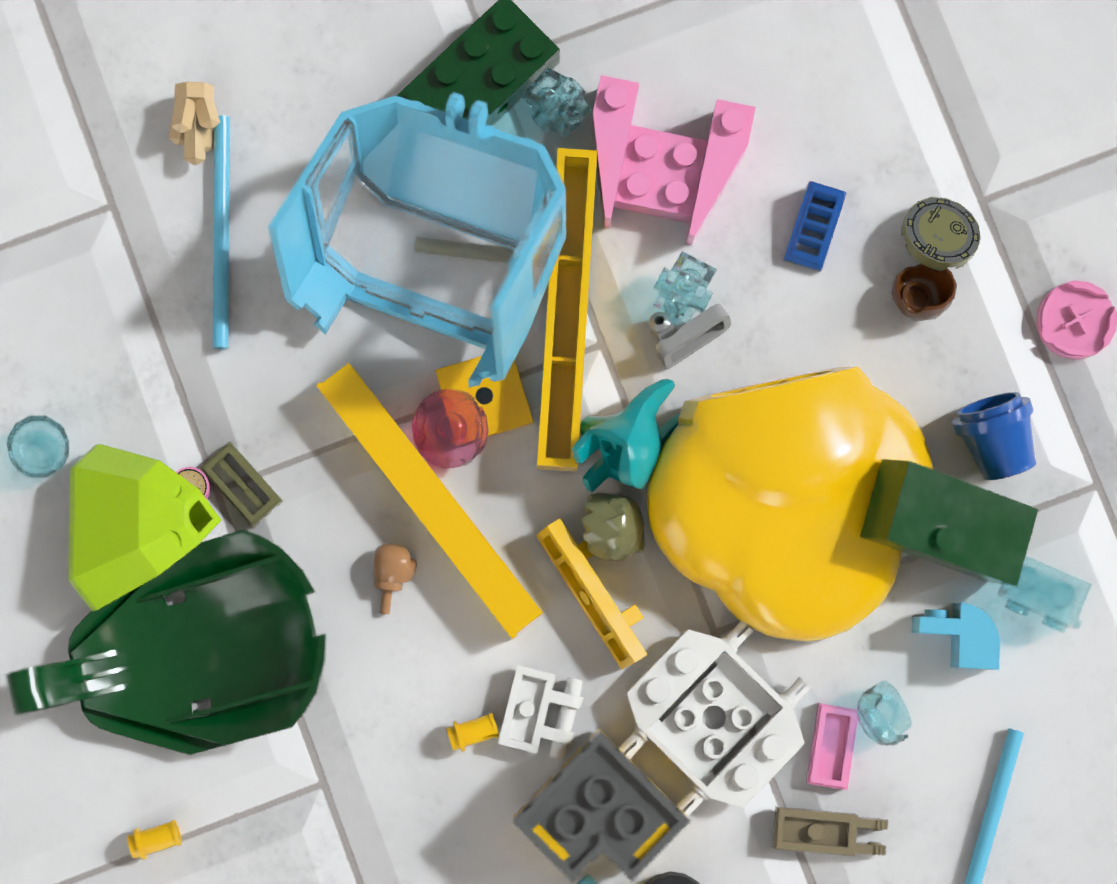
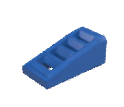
(826, 194)

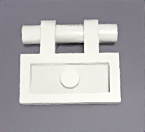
(528, 709)

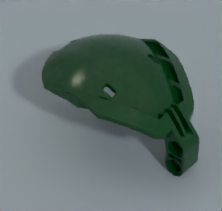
(235, 639)

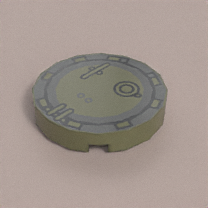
(941, 233)

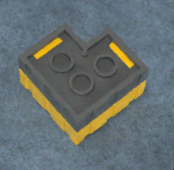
(597, 807)

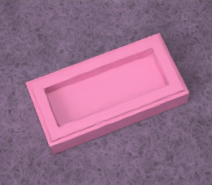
(832, 746)

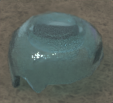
(38, 446)
(883, 714)

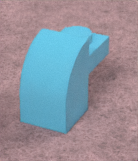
(972, 632)

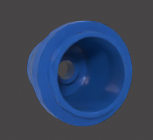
(998, 434)

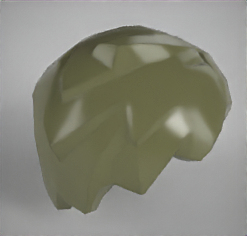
(613, 526)

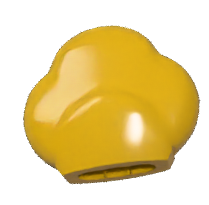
(771, 495)

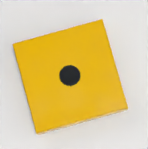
(501, 400)

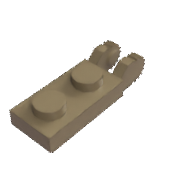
(824, 832)

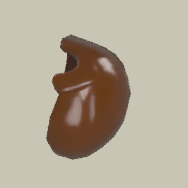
(923, 292)

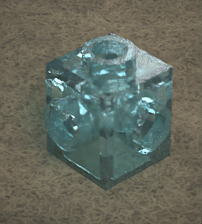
(556, 102)
(684, 287)

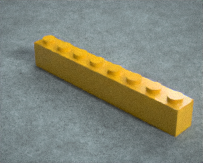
(567, 316)

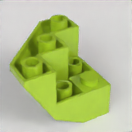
(129, 522)

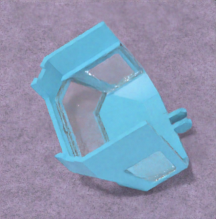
(425, 225)

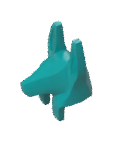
(627, 440)

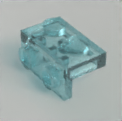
(1048, 594)

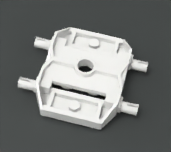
(742, 698)

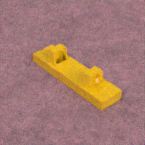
(591, 594)

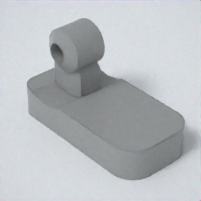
(679, 344)

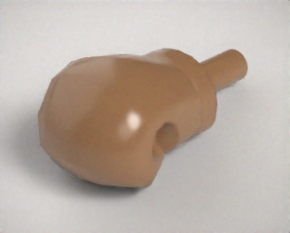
(392, 569)

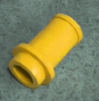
(472, 732)
(154, 839)

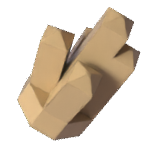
(194, 119)

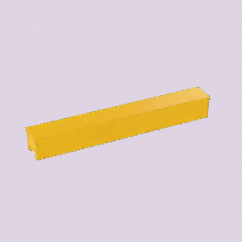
(430, 500)

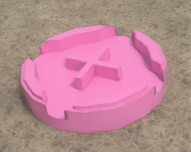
(1076, 320)

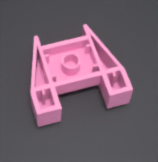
(663, 170)

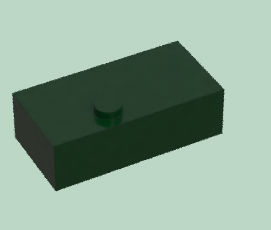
(949, 522)

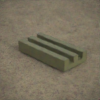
(264, 509)

